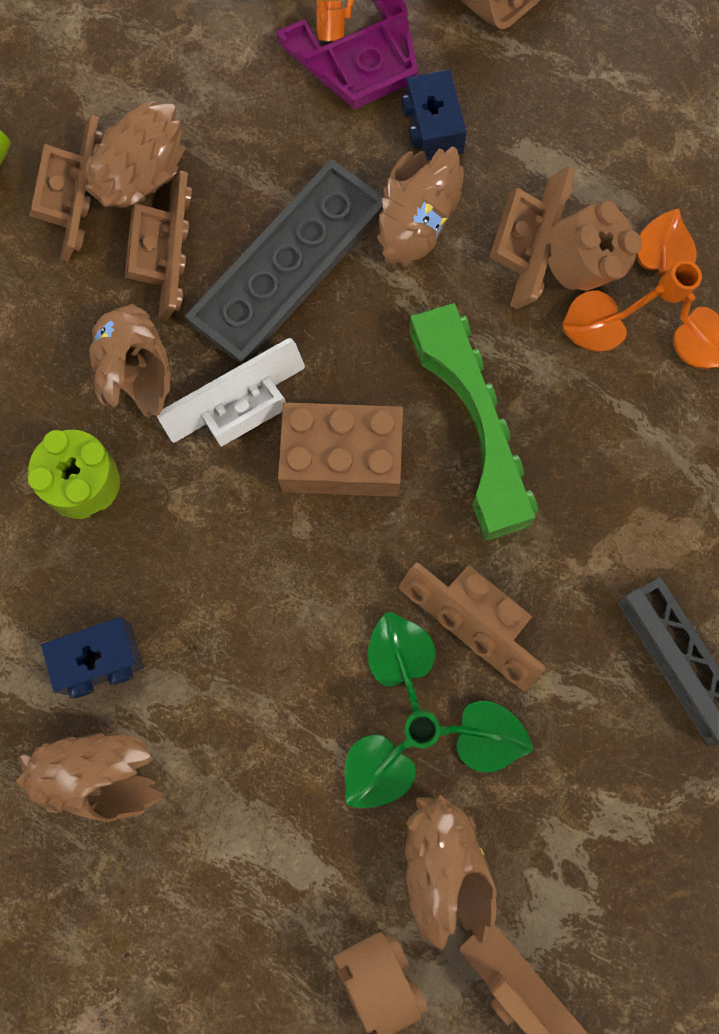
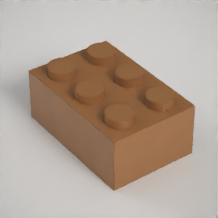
(341, 449)

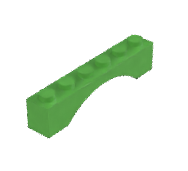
(445, 350)

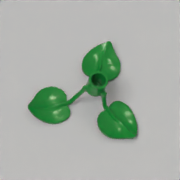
(376, 769)

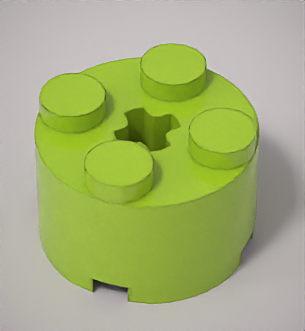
(53, 475)

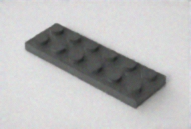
(286, 262)

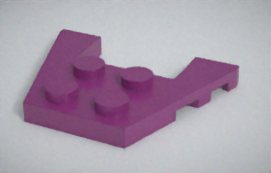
(363, 63)

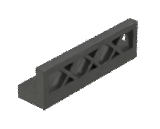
(671, 661)

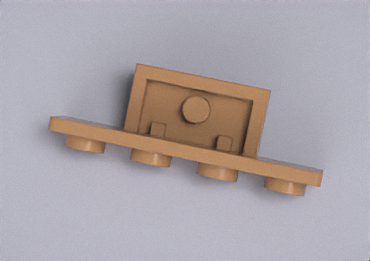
(61, 188)
(524, 234)
(156, 246)
(478, 617)
(517, 987)

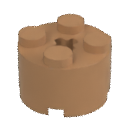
(592, 247)
(378, 986)

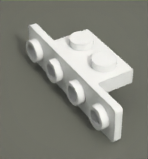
(236, 399)

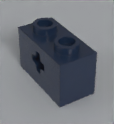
(434, 113)
(69, 655)

